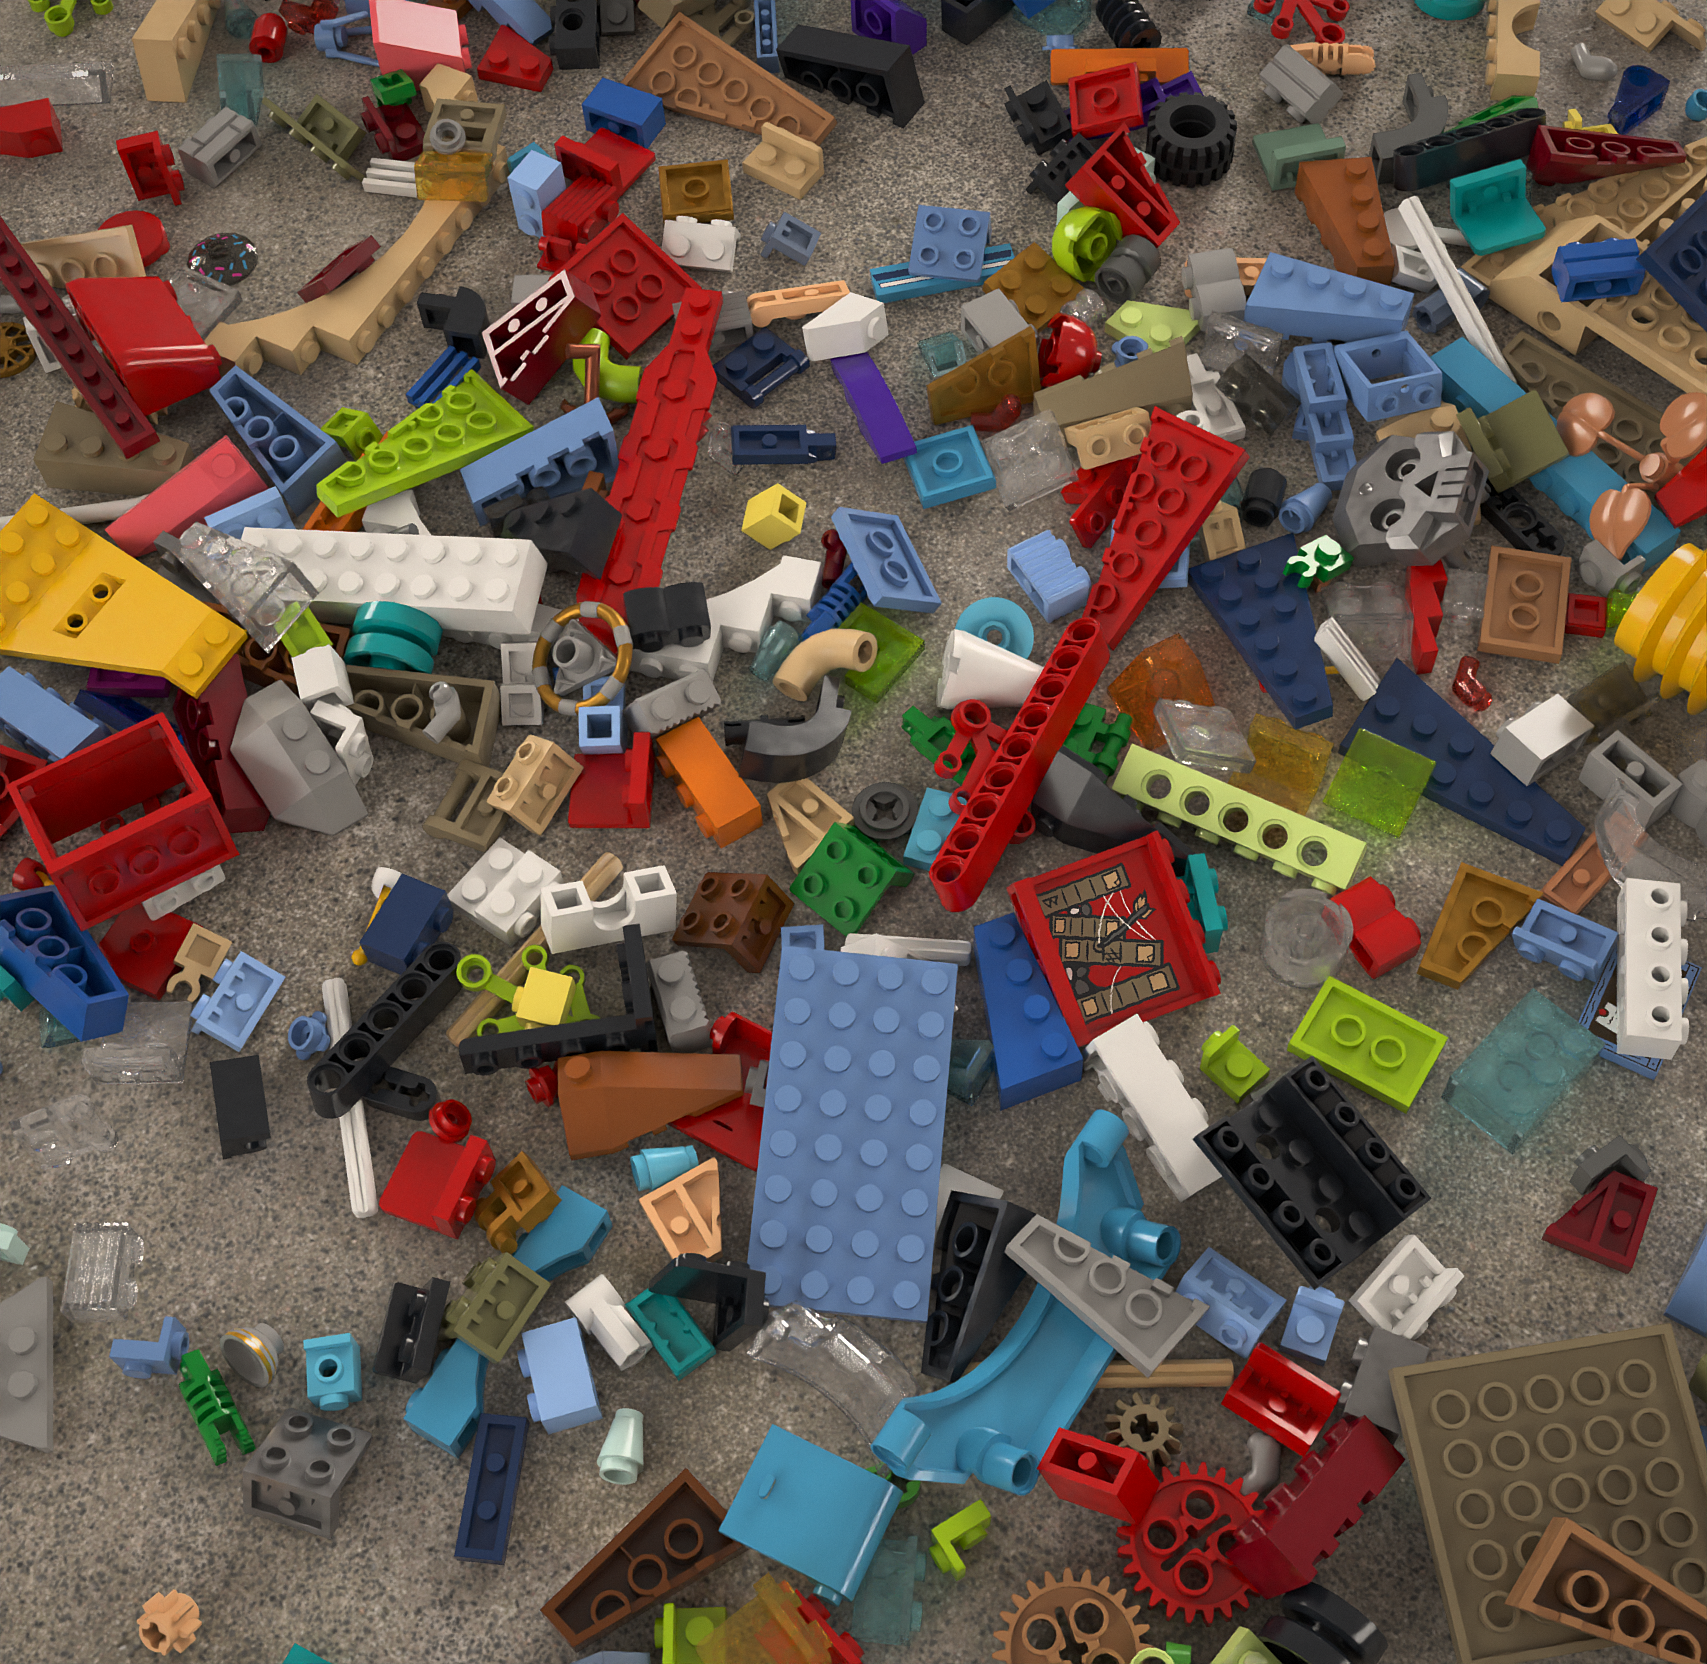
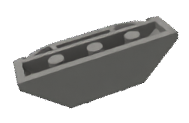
(294, 763)

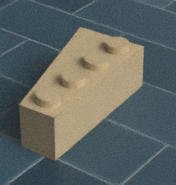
(172, 46)

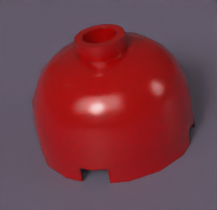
(1068, 351)

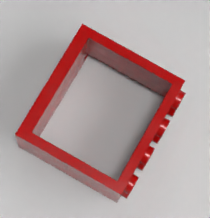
(140, 856)

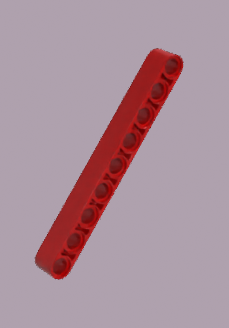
(1019, 766)

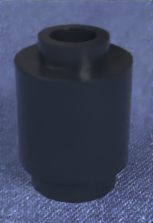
(1263, 497)

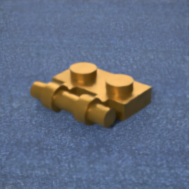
(519, 1200)

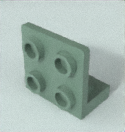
(1284, 149)

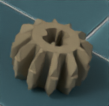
(1155, 1423)

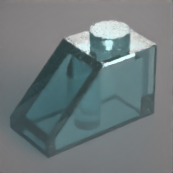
(241, 83)

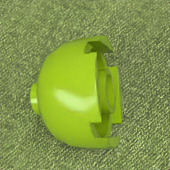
(1085, 241)

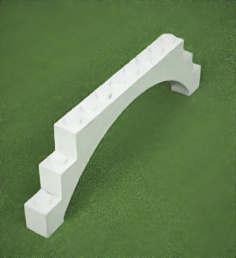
(735, 617)

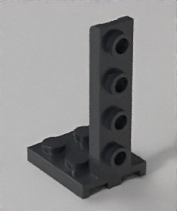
(545, 1044)

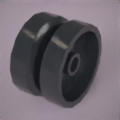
(1321, 1630)

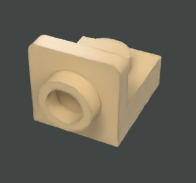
(1221, 532)

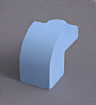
(603, 727)

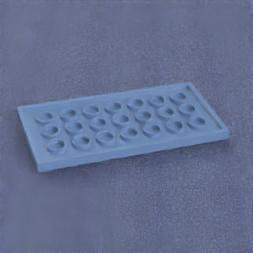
(853, 1133)

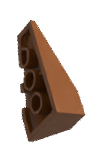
(626, 1094)

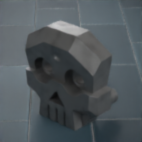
(1412, 501)

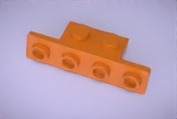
(1152, 62)

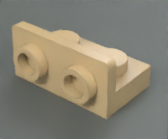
(785, 161)
(1109, 437)
(535, 783)

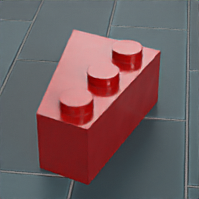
(1120, 184)

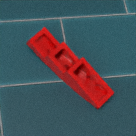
(1424, 594)

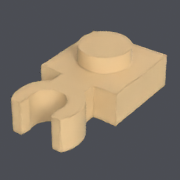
(199, 956)

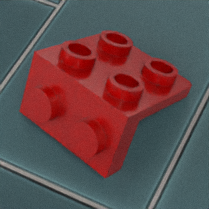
(438, 1182)

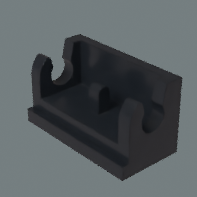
(240, 1105)

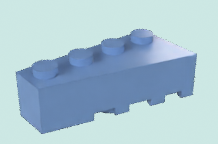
(549, 457)

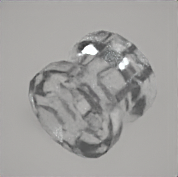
(1086, 307)

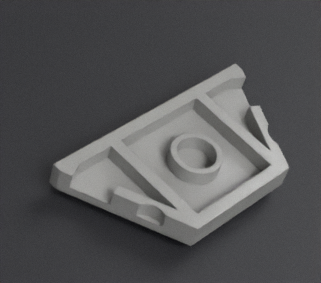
(27, 1366)

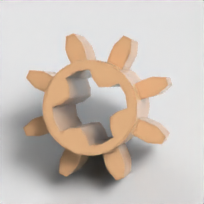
(169, 1622)

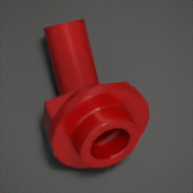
(543, 1084)

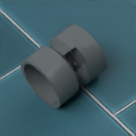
(1128, 269)

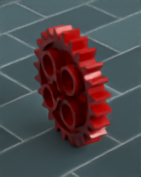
(1168, 1510)

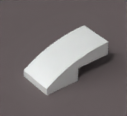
(518, 692)

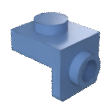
(142, 1358)

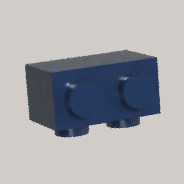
(406, 924)

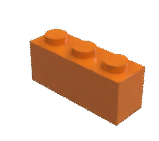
(708, 783)

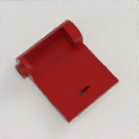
(742, 1143)

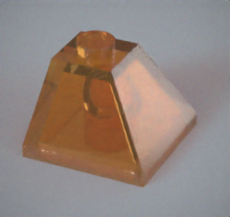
(1164, 672)

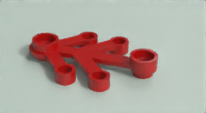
(1324, 32)
(978, 736)

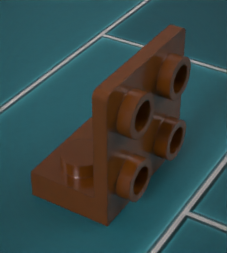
(735, 915)

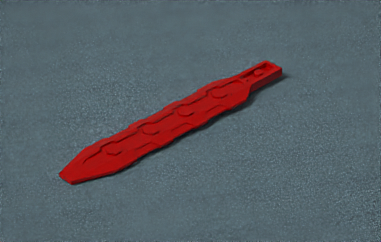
(657, 459)

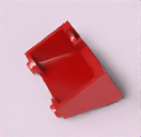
(145, 338)

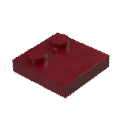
(350, 261)

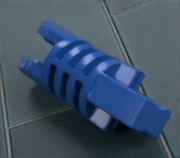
(835, 604)

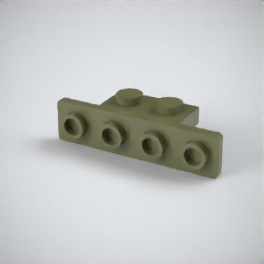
(328, 131)

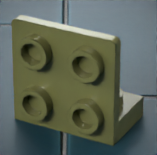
(1514, 440)
(494, 1305)

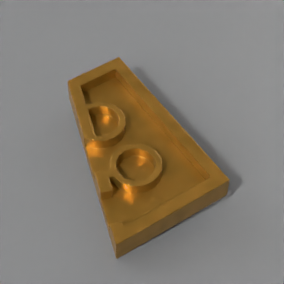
(1473, 924)

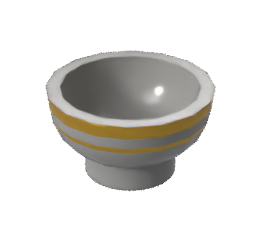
(253, 1353)

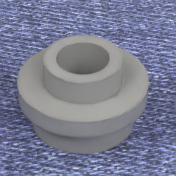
(444, 128)

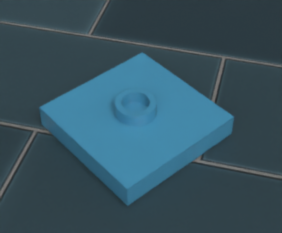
(949, 467)

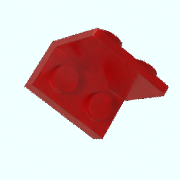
(604, 158)
(615, 788)

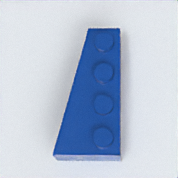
(60, 963)
(1021, 1016)

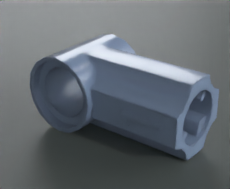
(1435, 310)

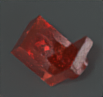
(303, 18)

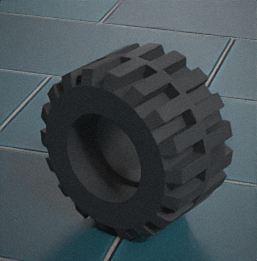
(1191, 139)

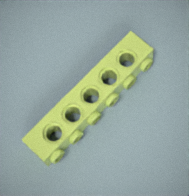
(1344, 852)

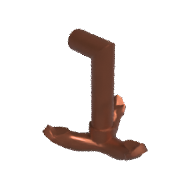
(591, 354)

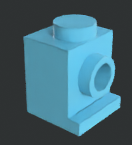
(345, 1385)

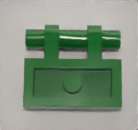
(1091, 727)

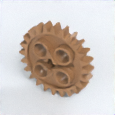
(1115, 1637)

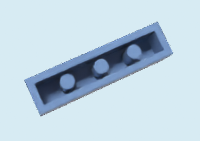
(766, 35)

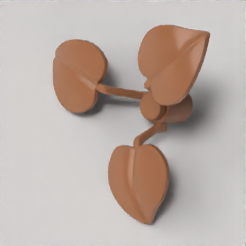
(1621, 516)

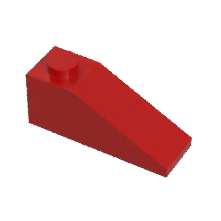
(30, 129)

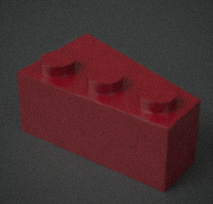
(533, 336)

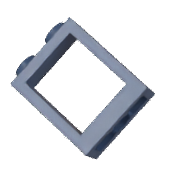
(1395, 355)

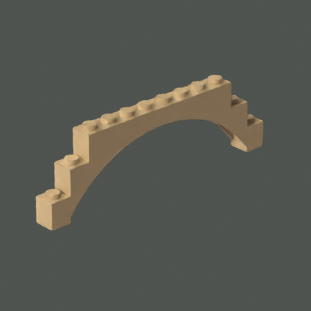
(360, 310)

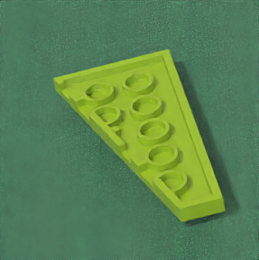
(426, 445)

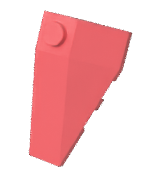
(201, 488)

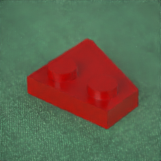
(515, 62)

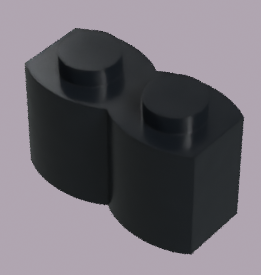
(667, 616)

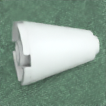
(983, 673)

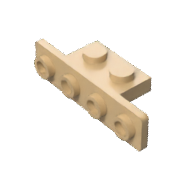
(1649, 21)

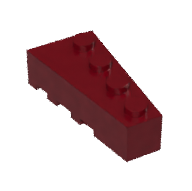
(208, 733)
(1316, 1507)

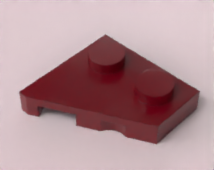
(1606, 1222)

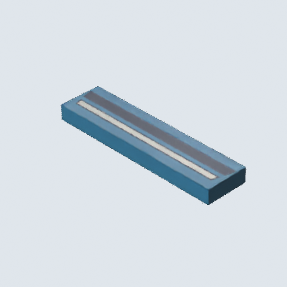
(896, 284)

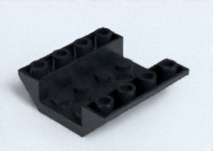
(1320, 1165)

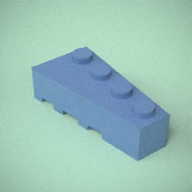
(1324, 303)
(280, 438)
(43, 720)

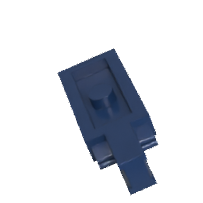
(780, 445)

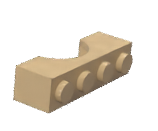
(1513, 65)

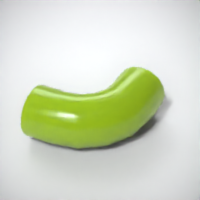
(616, 381)

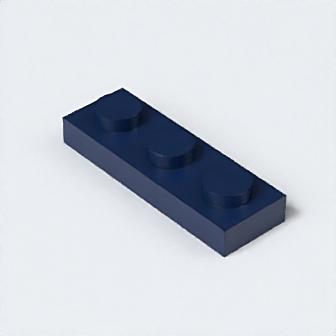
(492, 1489)

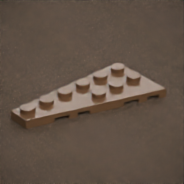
(718, 84)

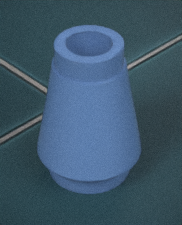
(1304, 508)

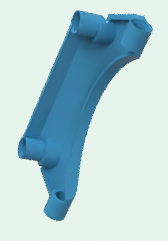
(1050, 1361)

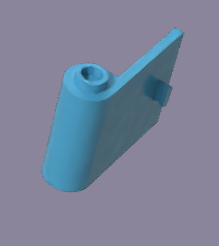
(818, 1517)

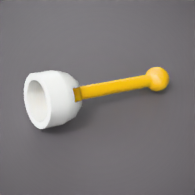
(382, 884)

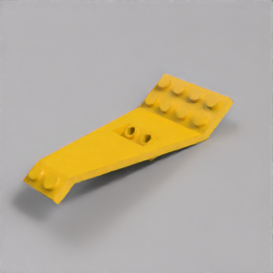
(141, 627)

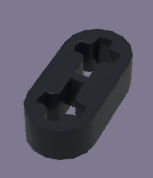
(399, 1103)

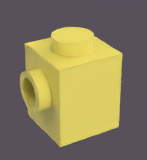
(774, 516)
(543, 999)

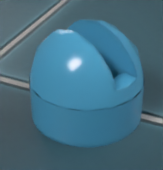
(1697, 105)

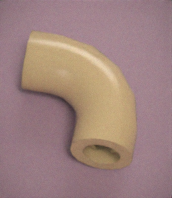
(822, 654)

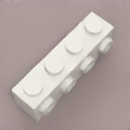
(1650, 969)

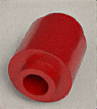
(268, 37)

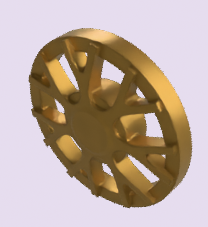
(10, 350)

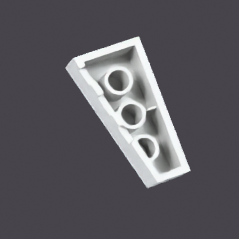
(1153, 1102)

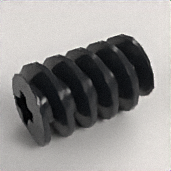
(1128, 24)

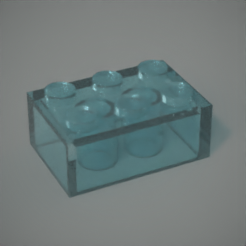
(1522, 1070)

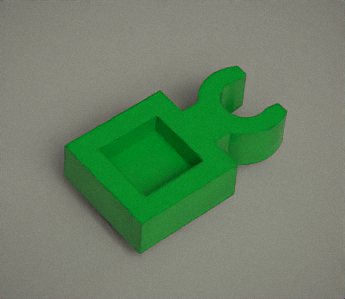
(1320, 559)

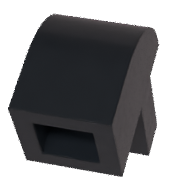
(459, 317)

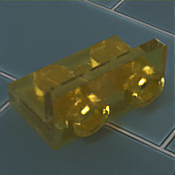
(453, 176)

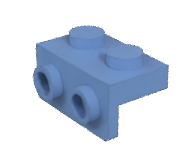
(1565, 940)

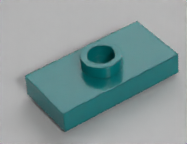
(671, 1331)

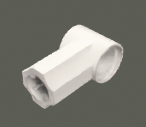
(603, 1315)

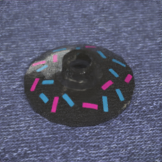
(224, 258)

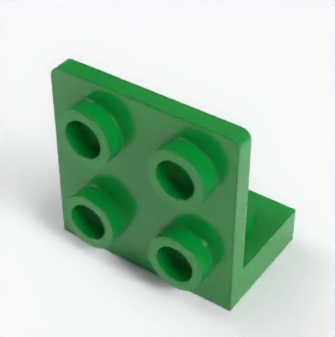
(848, 877)

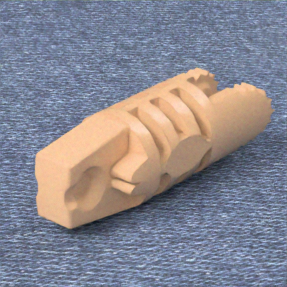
(1338, 58)

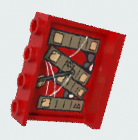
(1115, 937)

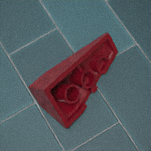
(1585, 155)

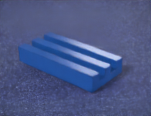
(439, 376)

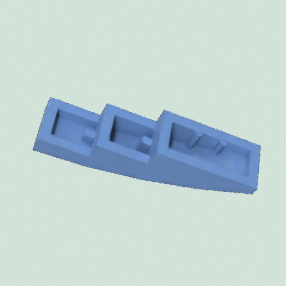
(522, 15)
(1325, 412)

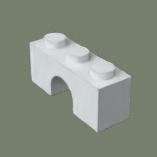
(576, 922)

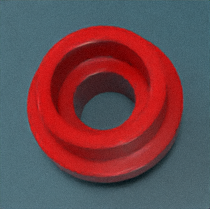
(450, 1120)

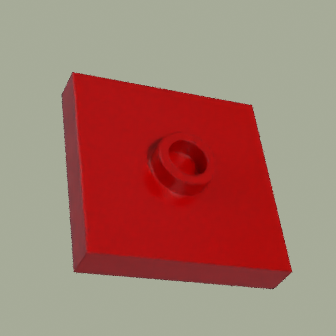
(1105, 100)
(145, 949)

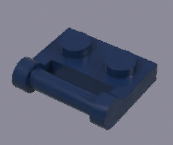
(756, 359)

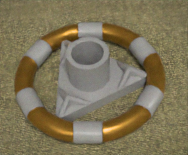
(581, 657)

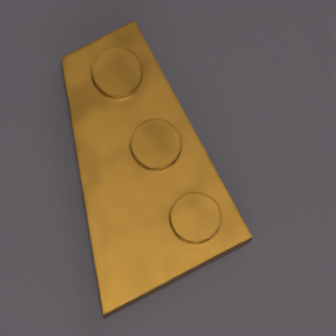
(986, 379)

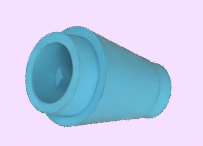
(661, 1165)

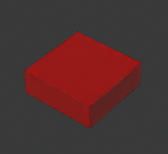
(1586, 615)

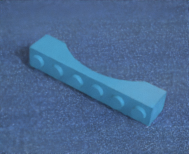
(453, 1398)

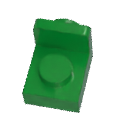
(393, 88)

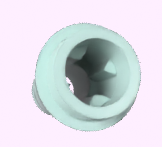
(623, 1448)

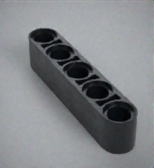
(1466, 149)
(382, 1047)

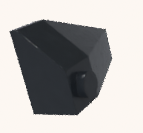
(1088, 815)
(972, 1280)

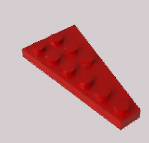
(1161, 511)

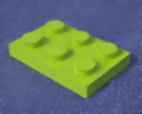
(1367, 1044)

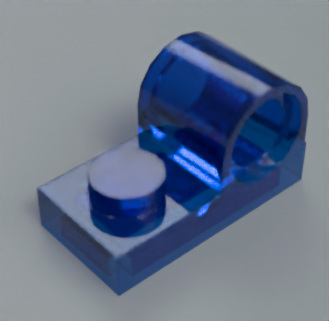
(1637, 97)

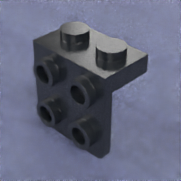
(730, 1285)

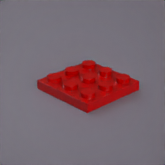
(630, 282)

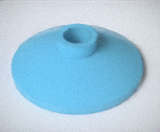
(999, 615)

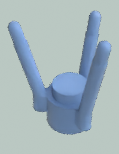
(332, 37)

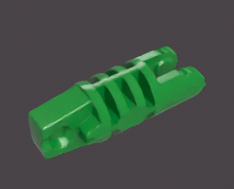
(212, 1407)

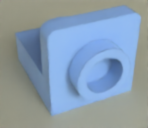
(1311, 1324)

